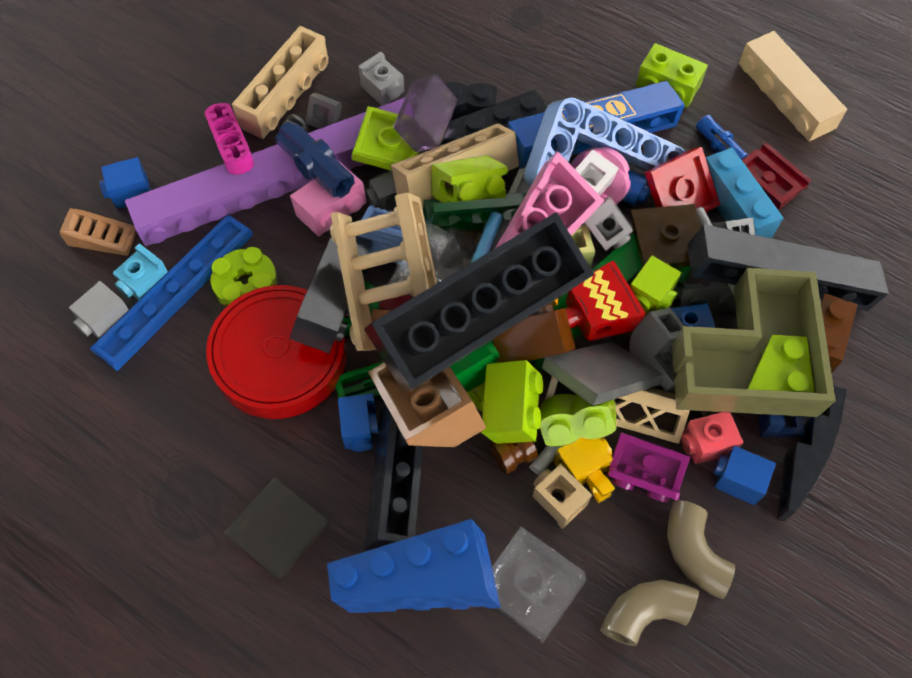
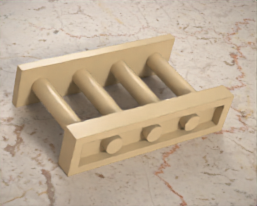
(413, 249)

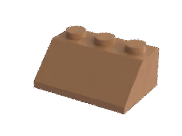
(432, 413)

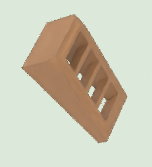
(77, 227)

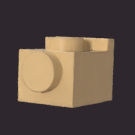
(561, 481)

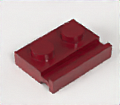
(776, 175)

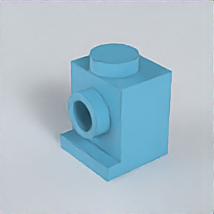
(139, 273)

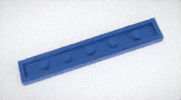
(169, 293)

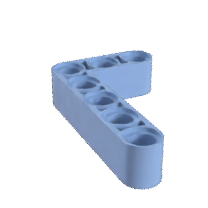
(603, 134)

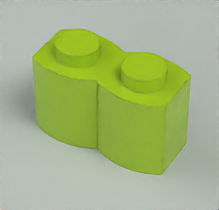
(571, 417)

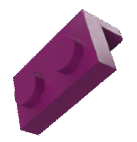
(648, 467)

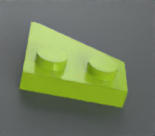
(784, 366)

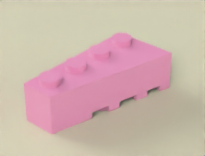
(554, 190)

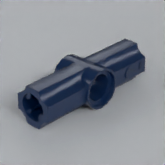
(315, 159)

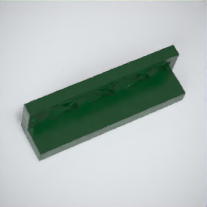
(470, 214)

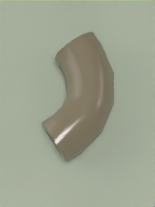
(692, 552)
(645, 604)

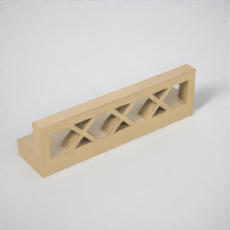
(650, 397)

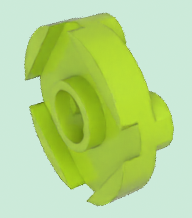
(238, 263)

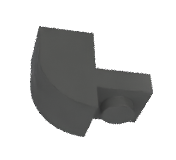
(653, 343)

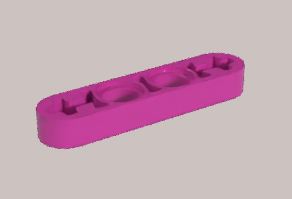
(229, 139)

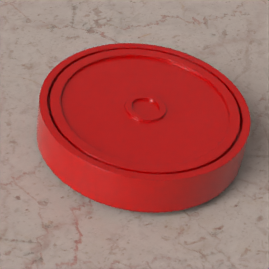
(258, 362)

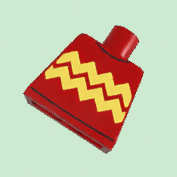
(604, 304)

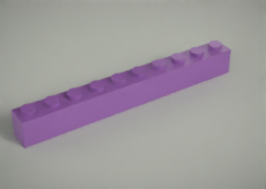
(216, 192)

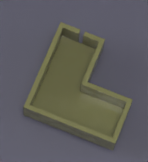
(719, 362)

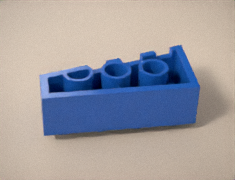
(418, 573)

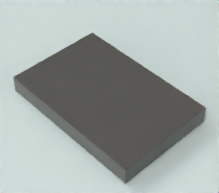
(602, 372)

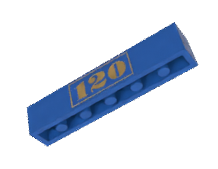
(648, 107)

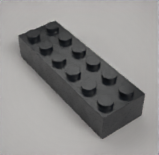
(478, 302)

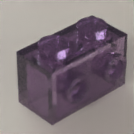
(425, 113)

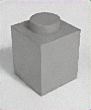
(98, 310)

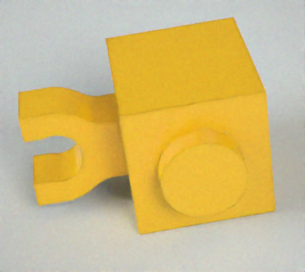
(586, 463)

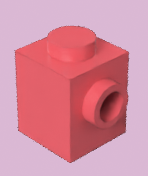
(710, 437)

